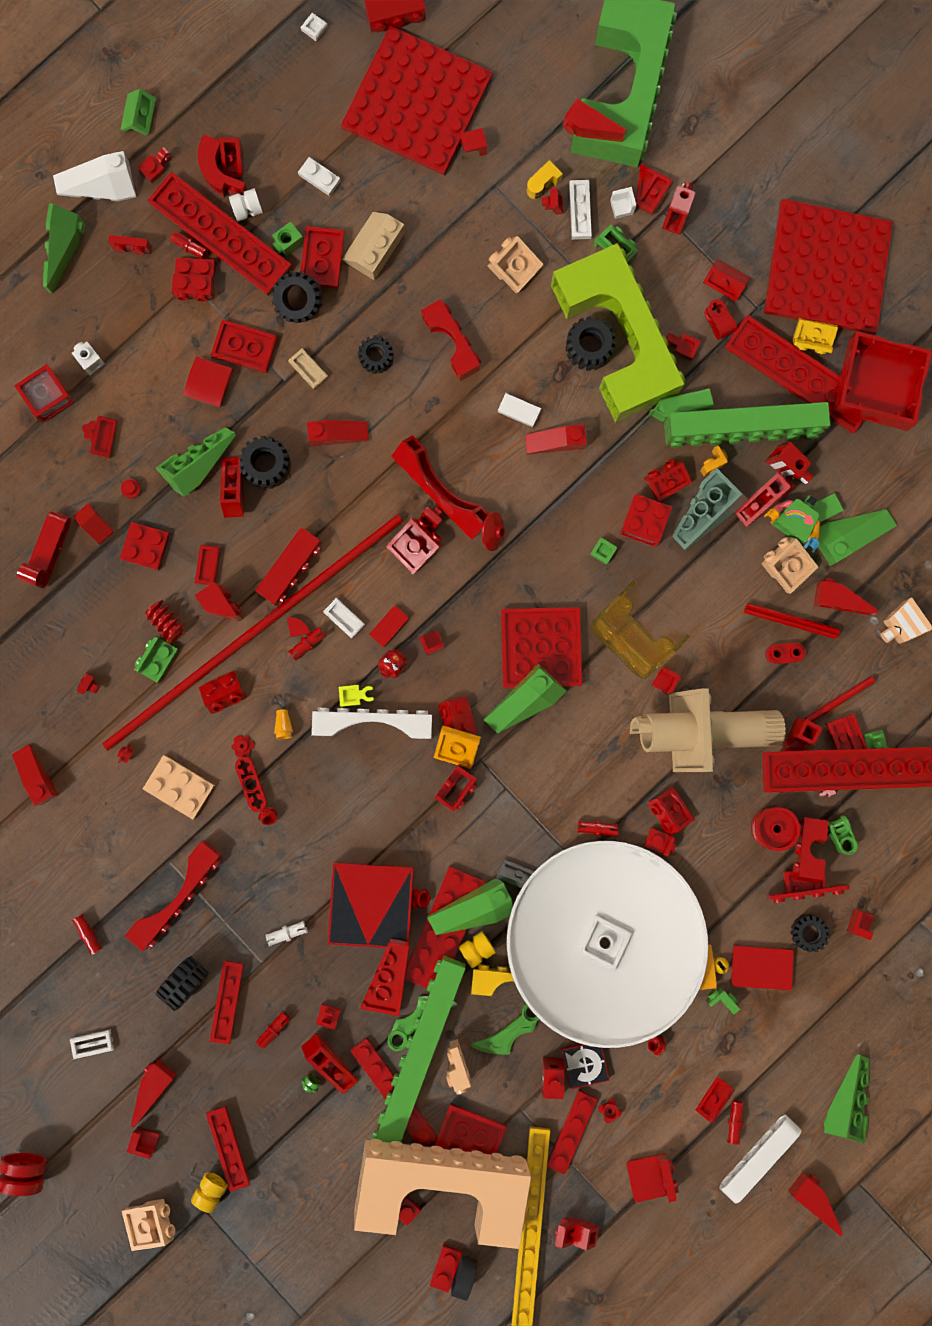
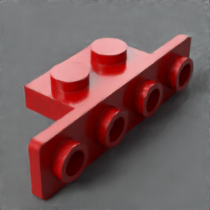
(798, 889)

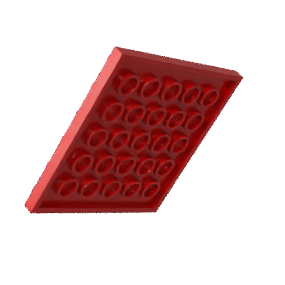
(416, 100)
(828, 266)

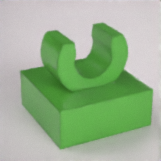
(875, 740)

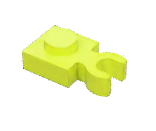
(351, 695)

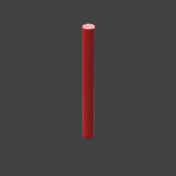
(841, 699)

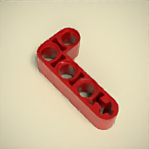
(46, 551)

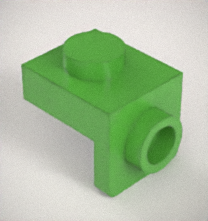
(728, 1000)

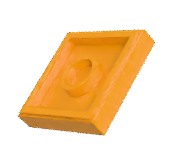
(457, 747)

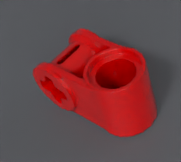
(721, 321)

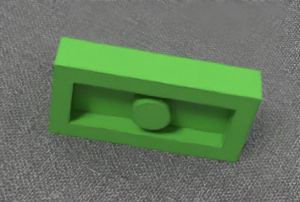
(138, 112)

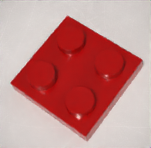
(144, 546)

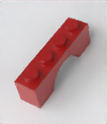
(438, 319)

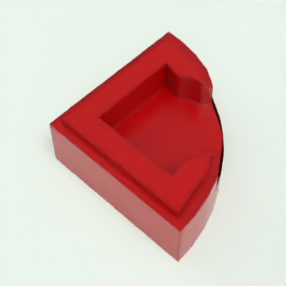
(297, 627)

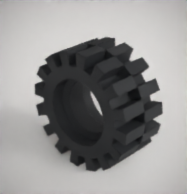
(375, 366)
(822, 933)

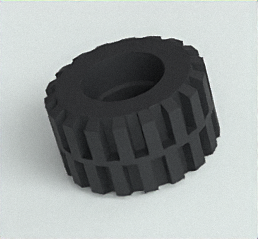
(280, 297)
(590, 328)
(260, 447)
(182, 983)

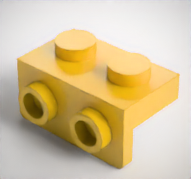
(814, 336)

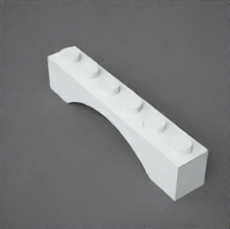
(330, 723)

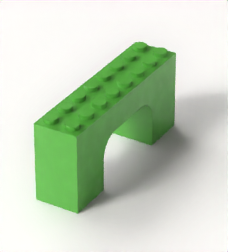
(644, 33)

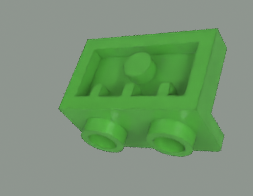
(156, 659)

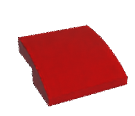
(208, 381)

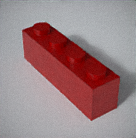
(289, 566)

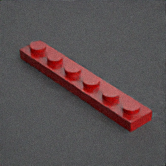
(382, 1079)

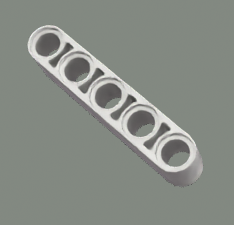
(760, 1159)

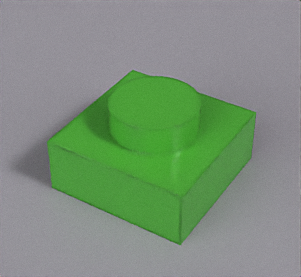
(603, 551)

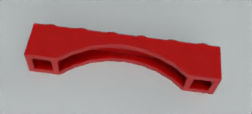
(414, 460)
(200, 862)

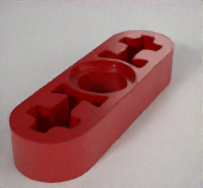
(240, 772)

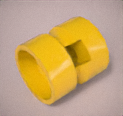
(477, 949)
(208, 1195)

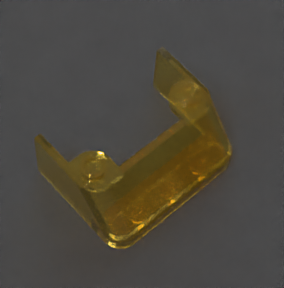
(629, 640)

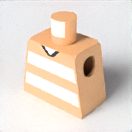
(905, 623)

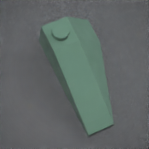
(712, 505)

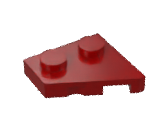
(651, 189)

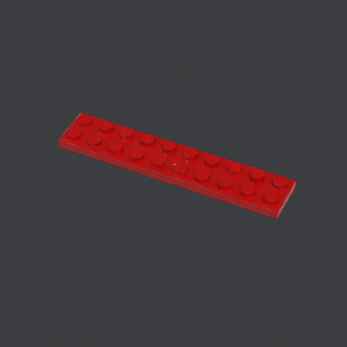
(846, 769)

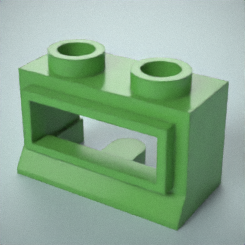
(617, 234)

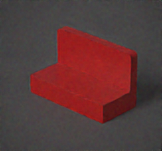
(726, 280)

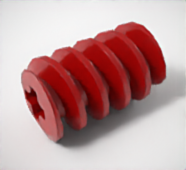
(164, 621)

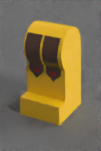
(542, 179)

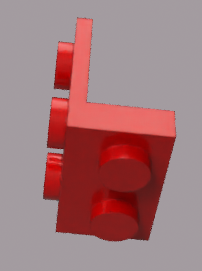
(652, 1178)

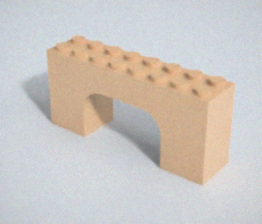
(396, 1169)

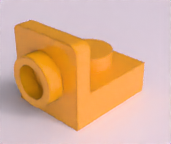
(719, 461)

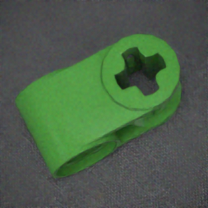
(841, 834)

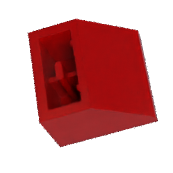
(217, 603)

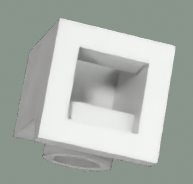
(89, 363)

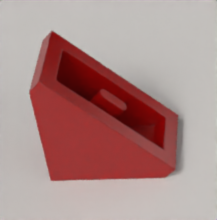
(232, 156)
(93, 524)

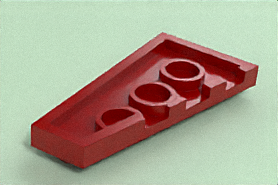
(388, 982)

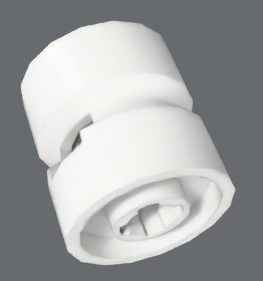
(245, 204)

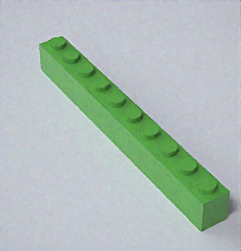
(420, 1051)

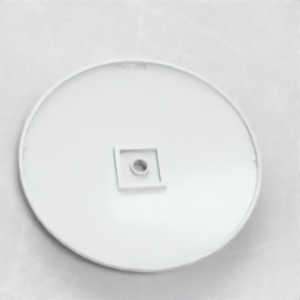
(653, 953)

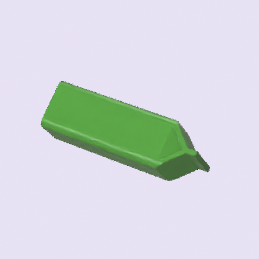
(688, 402)

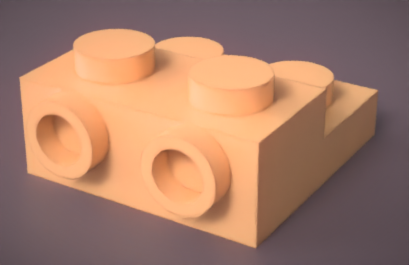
(514, 263)
(789, 564)
(458, 1073)
(148, 1225)

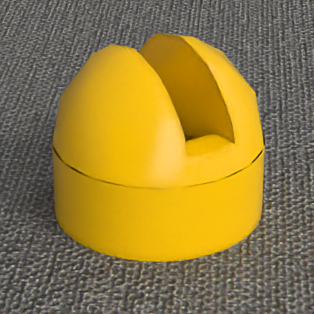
(724, 962)

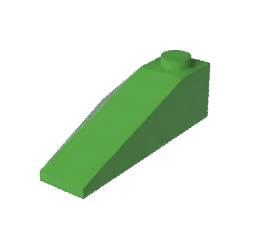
(64, 236)
(190, 469)

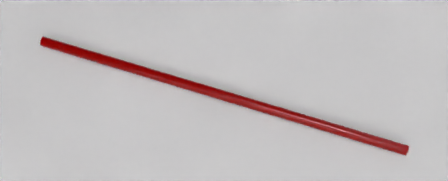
(252, 632)

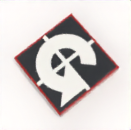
(584, 1065)

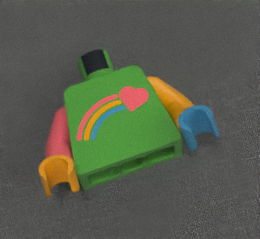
(797, 520)

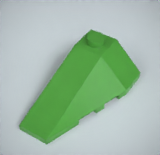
(847, 535)
(528, 698)
(478, 908)
(847, 1112)

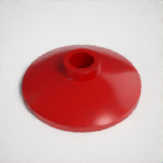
(493, 531)

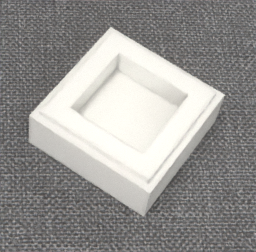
(314, 27)

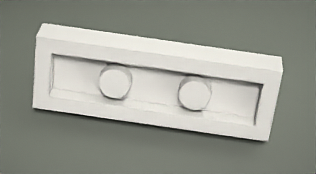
(580, 209)

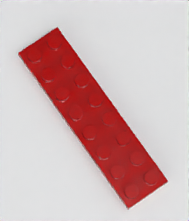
(219, 233)
(788, 367)

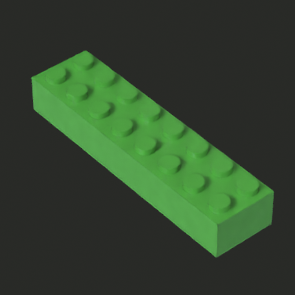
(746, 424)

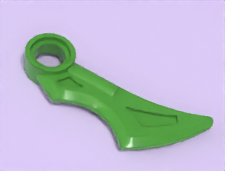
(405, 1026)
(502, 1041)

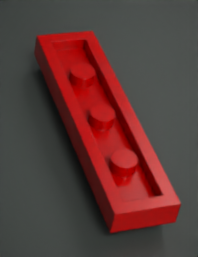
(226, 1002)
(571, 1132)
(228, 1148)

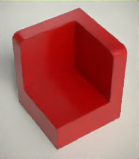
(474, 141)
(431, 643)
(665, 680)
(860, 924)
(143, 1143)

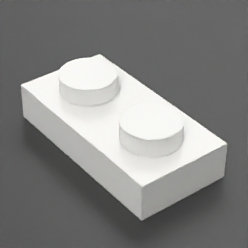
(319, 176)

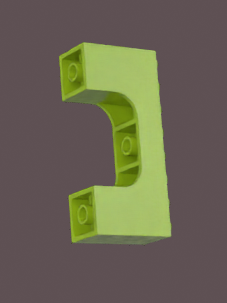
(610, 283)

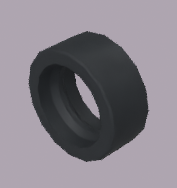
(464, 1278)

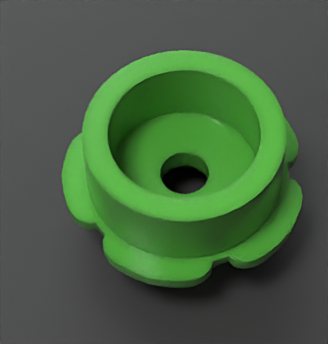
(311, 1083)

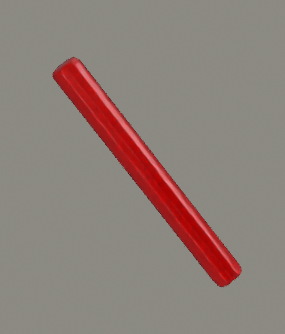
(791, 620)

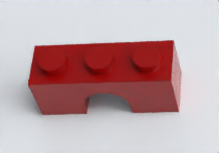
(801, 735)
(808, 867)

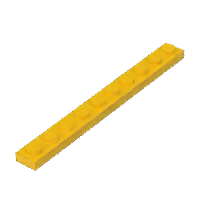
(530, 1238)

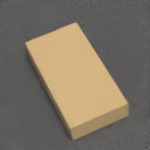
(308, 369)

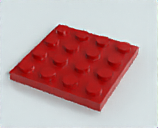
(542, 638)

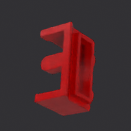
(455, 775)

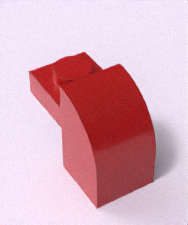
(576, 1233)

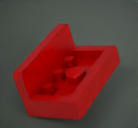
(222, 692)
(458, 715)

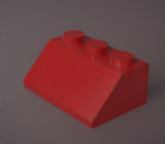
(393, 13)

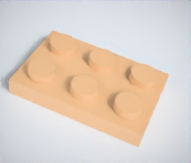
(178, 787)

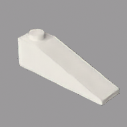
(100, 178)

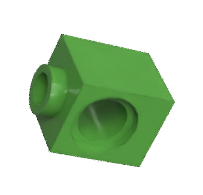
(291, 232)

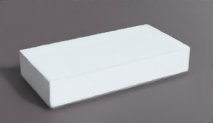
(519, 410)
(344, 618)

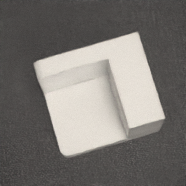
(623, 202)

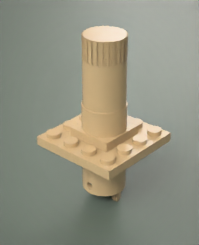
(695, 731)

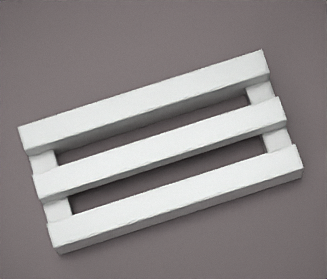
(108, 1040)

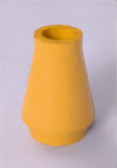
(283, 726)

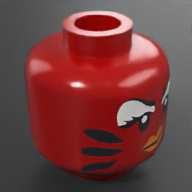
(392, 664)

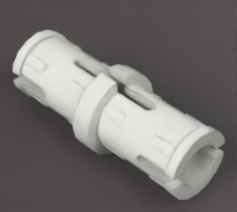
(286, 933)

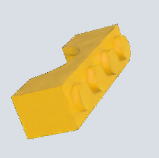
(487, 979)

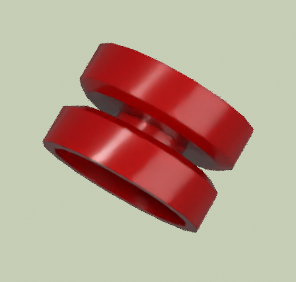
(781, 838)
(22, 1174)

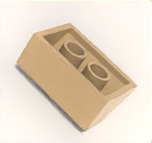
(374, 244)

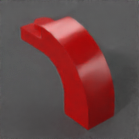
(208, 160)

